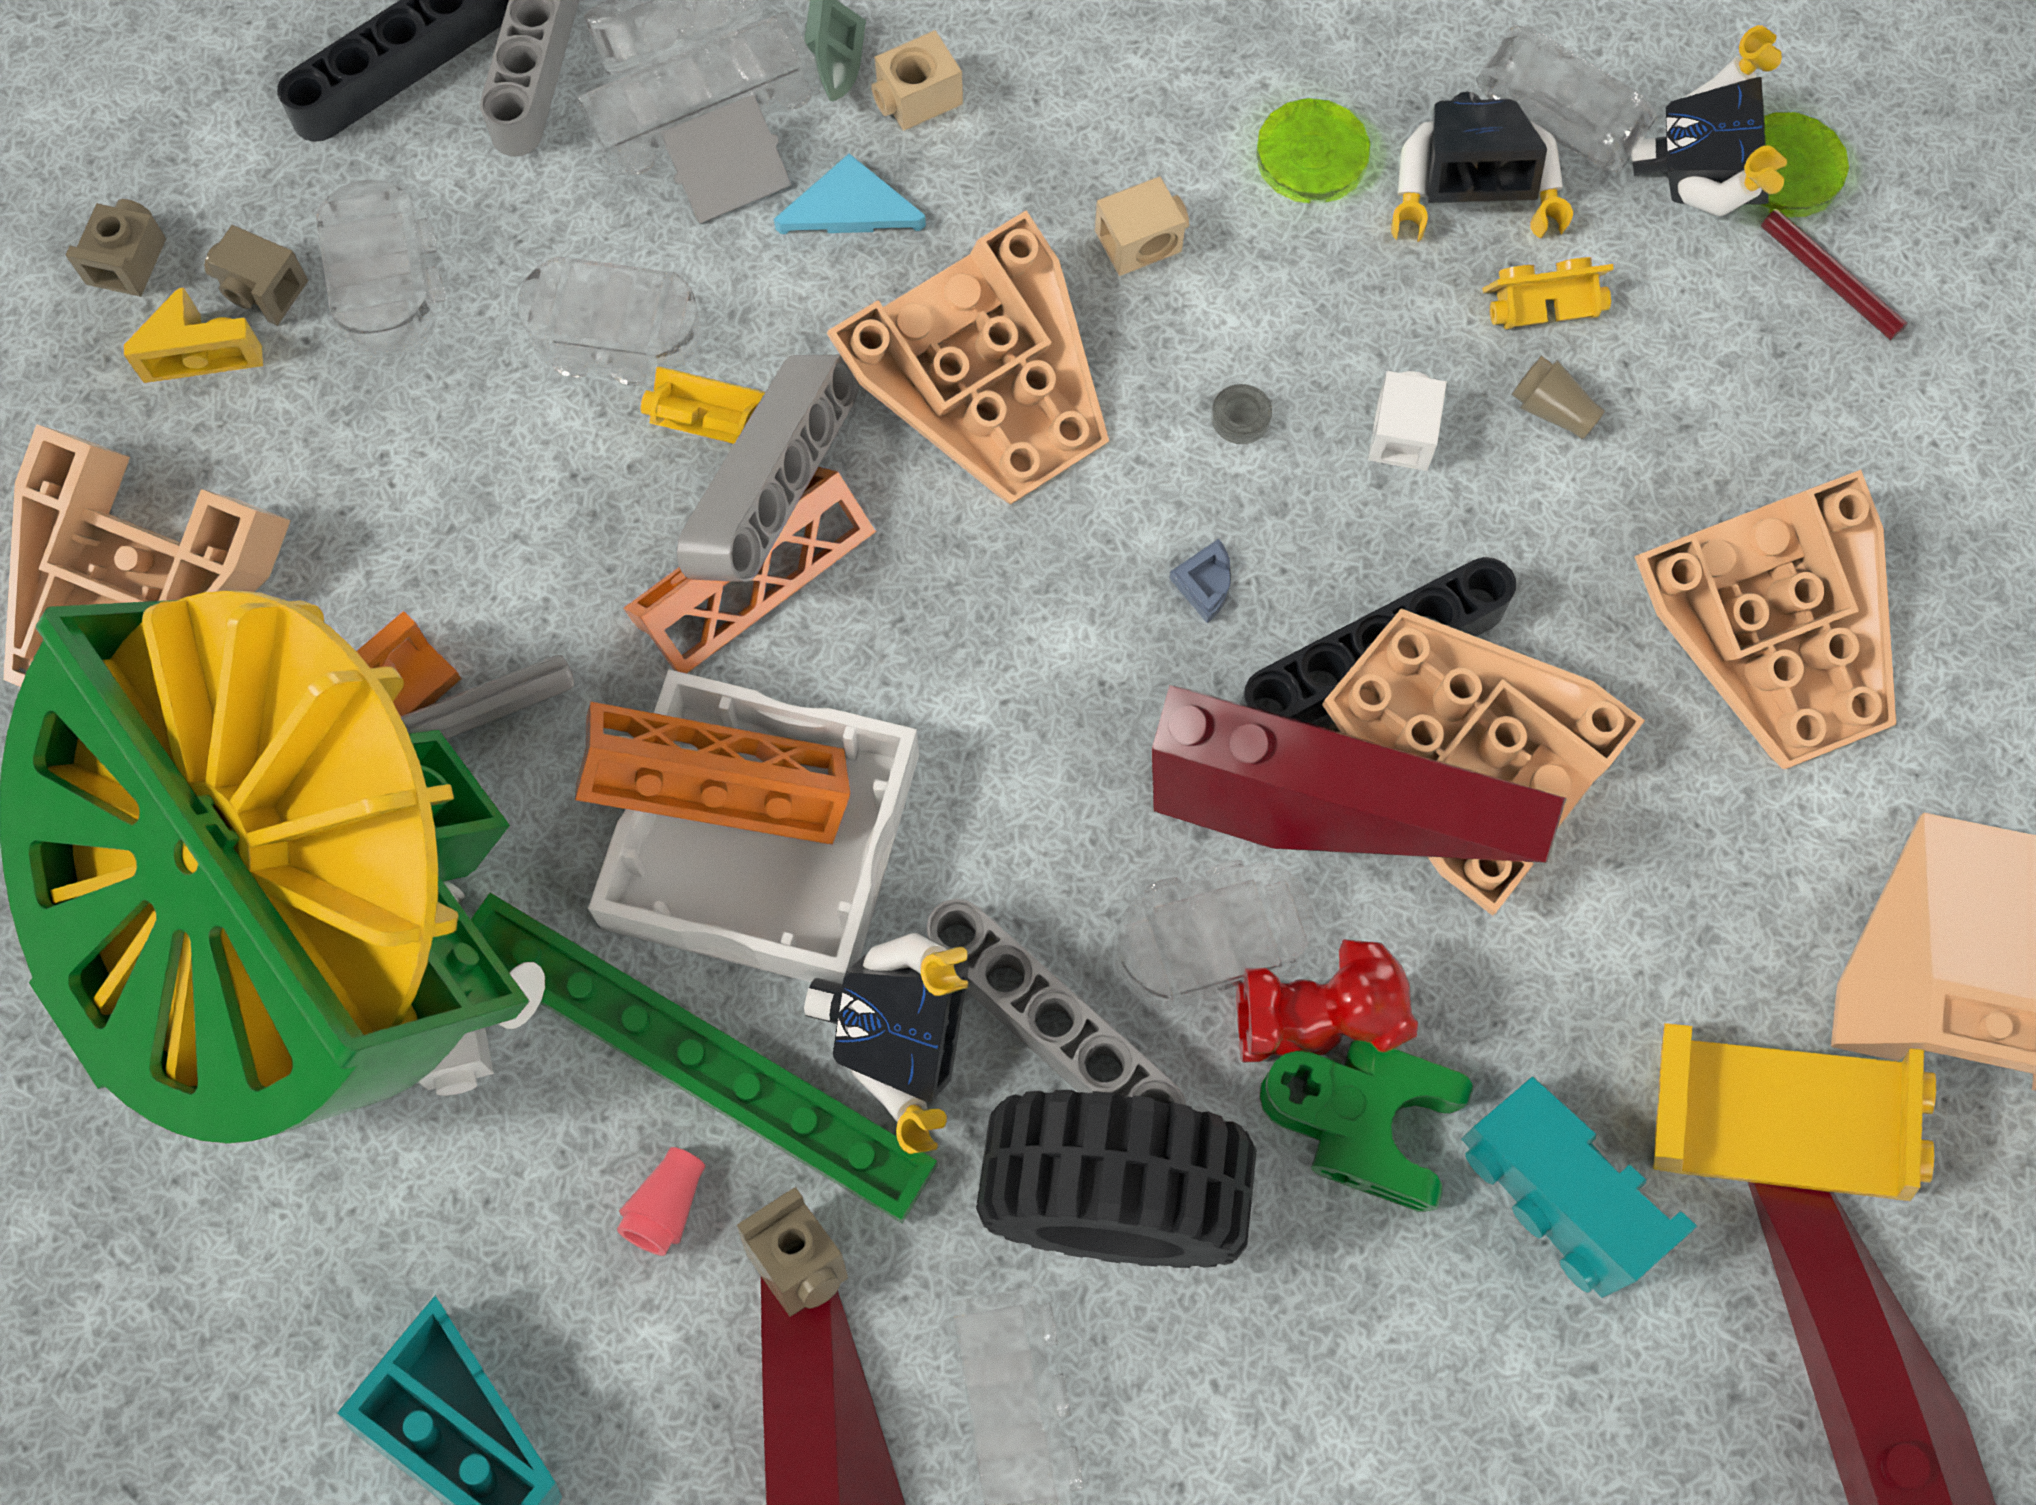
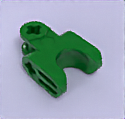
(1353, 1114)

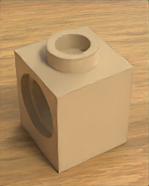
(917, 81)
(1141, 225)

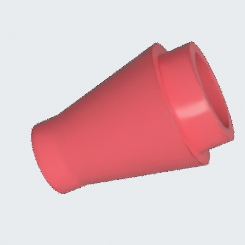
(661, 1205)

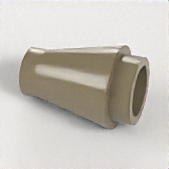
(1557, 398)

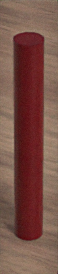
(1834, 274)

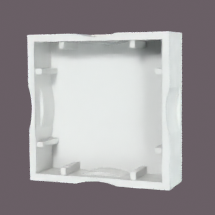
(753, 893)

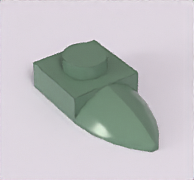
(837, 41)

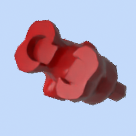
(1362, 1000)

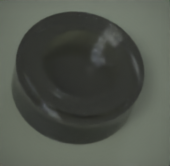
(1241, 414)

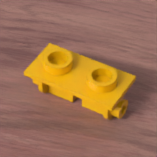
(1572, 288)
(699, 404)

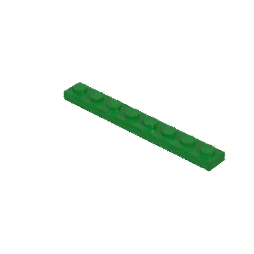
(710, 1064)

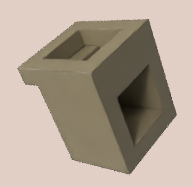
(118, 248)
(256, 273)
(771, 1242)

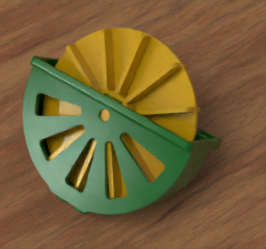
(240, 865)

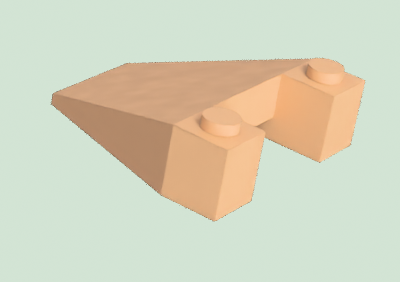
(79, 554)

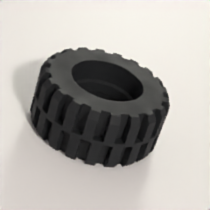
(1117, 1179)

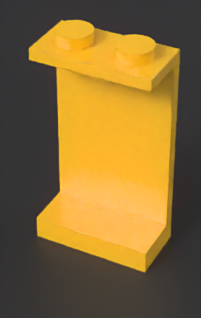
(1793, 1117)

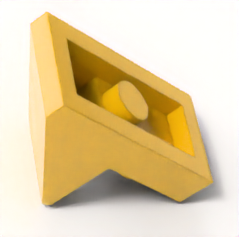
(180, 346)

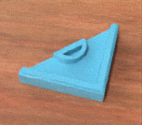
(849, 202)

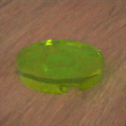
(1312, 150)
(1814, 166)

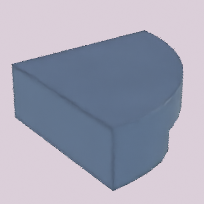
(1205, 579)

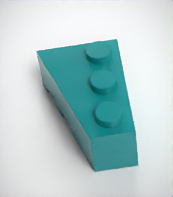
(1572, 1191)
(445, 1422)

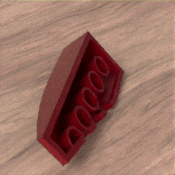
(1334, 791)
(1874, 1381)
(819, 1412)

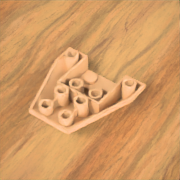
(985, 362)
(1787, 616)
(1485, 712)
(1948, 951)

